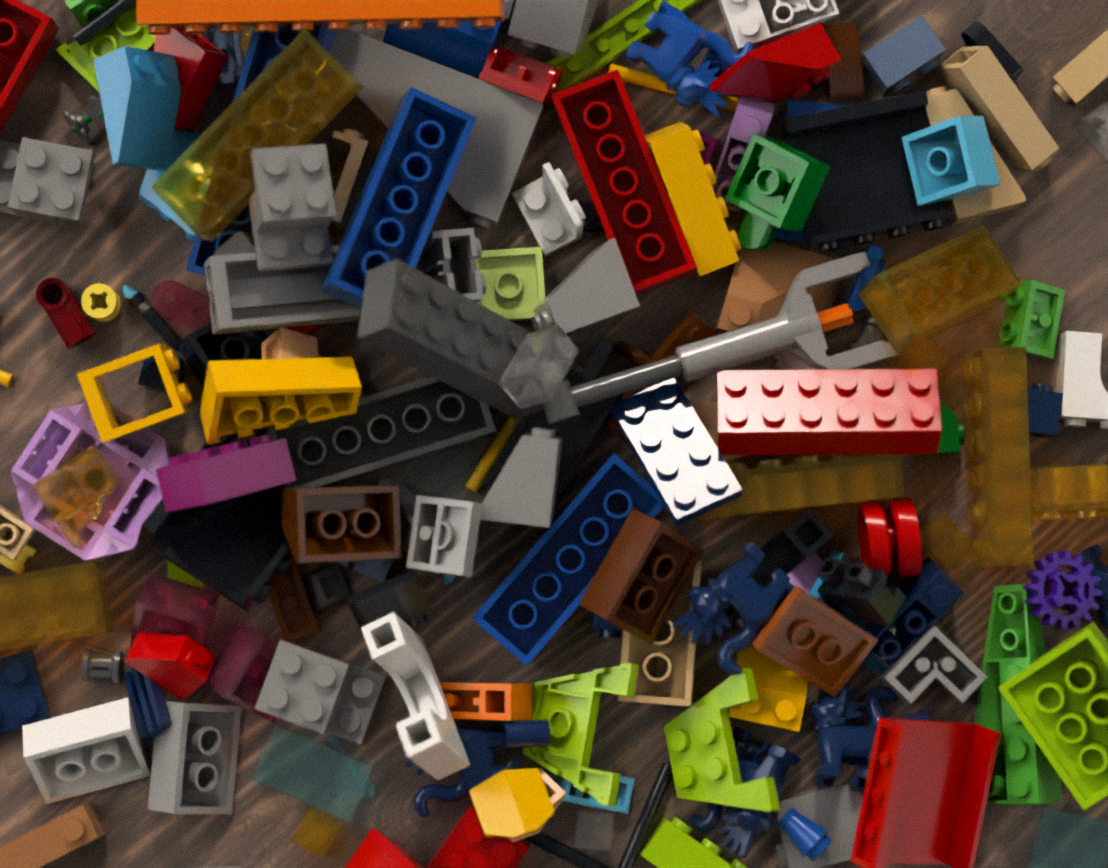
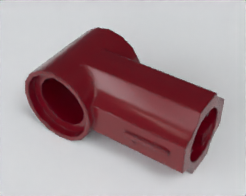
(66, 314)

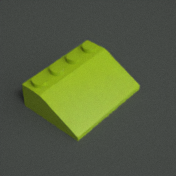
(1066, 710)

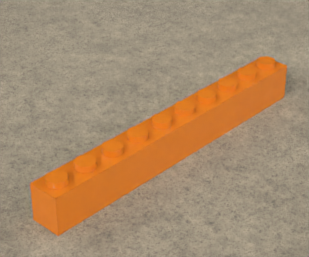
(267, 15)

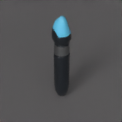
(137, 300)

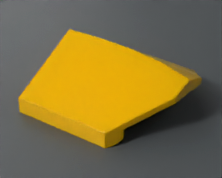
(512, 803)

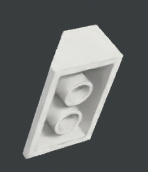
(85, 751)

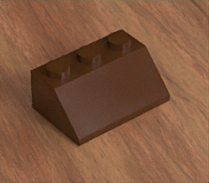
(342, 523)
(641, 576)

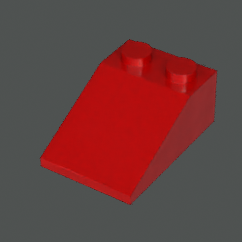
(781, 67)

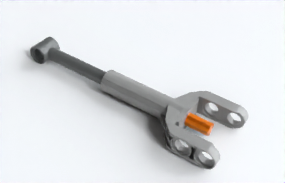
(794, 330)

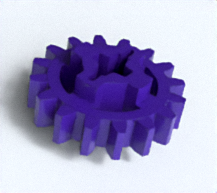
(1057, 589)

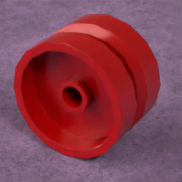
(890, 537)

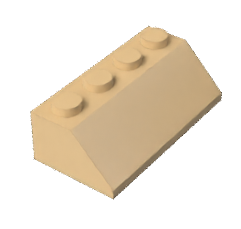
(667, 663)

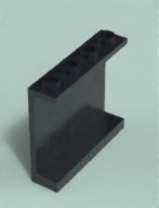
(869, 174)
(225, 544)

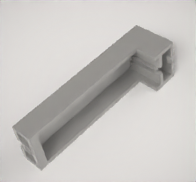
(293, 297)

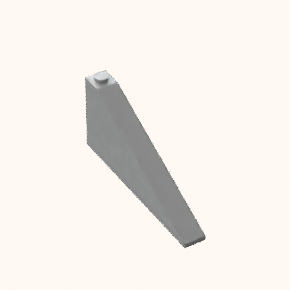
(499, 135)

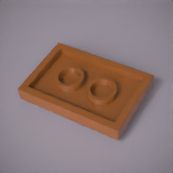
(815, 641)

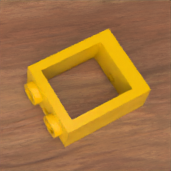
(100, 404)

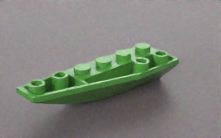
(1012, 643)

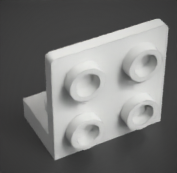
(549, 211)

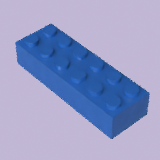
(400, 192)
(564, 561)

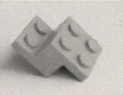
(44, 180)
(291, 207)
(444, 535)
(320, 692)

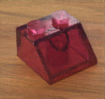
(175, 609)
(243, 667)

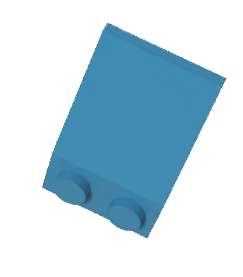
(139, 105)

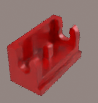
(521, 75)

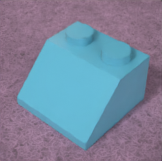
(950, 160)

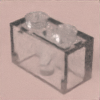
(539, 366)

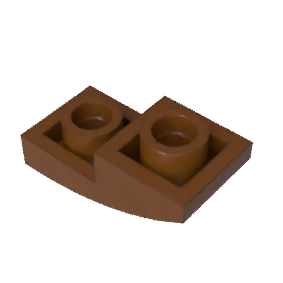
(848, 73)

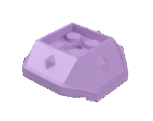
(131, 458)

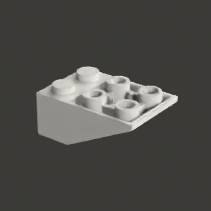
(772, 19)

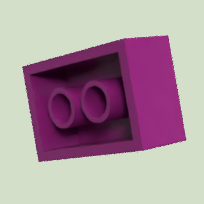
(225, 472)

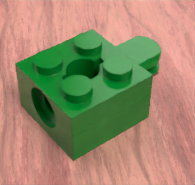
(758, 187)

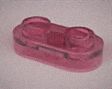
(184, 305)

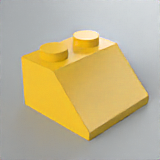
(778, 689)

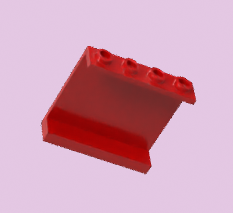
(925, 793)

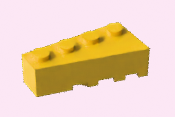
(693, 197)
(276, 393)

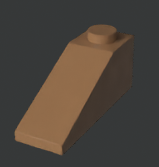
(53, 839)

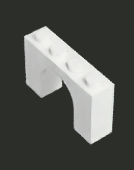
(1080, 379)
(430, 732)

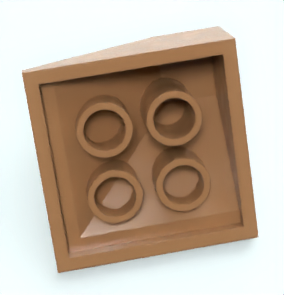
(762, 282)

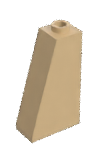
(1084, 71)
(1006, 112)
(1007, 196)

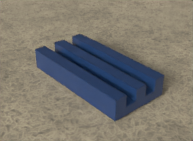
(147, 704)

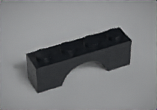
(789, 549)

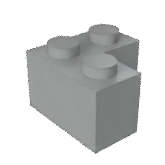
(933, 660)

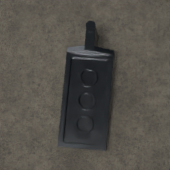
(576, 431)

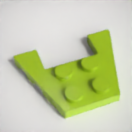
(572, 711)
(705, 751)

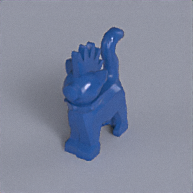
(681, 46)

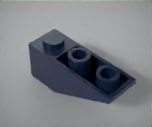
(925, 603)

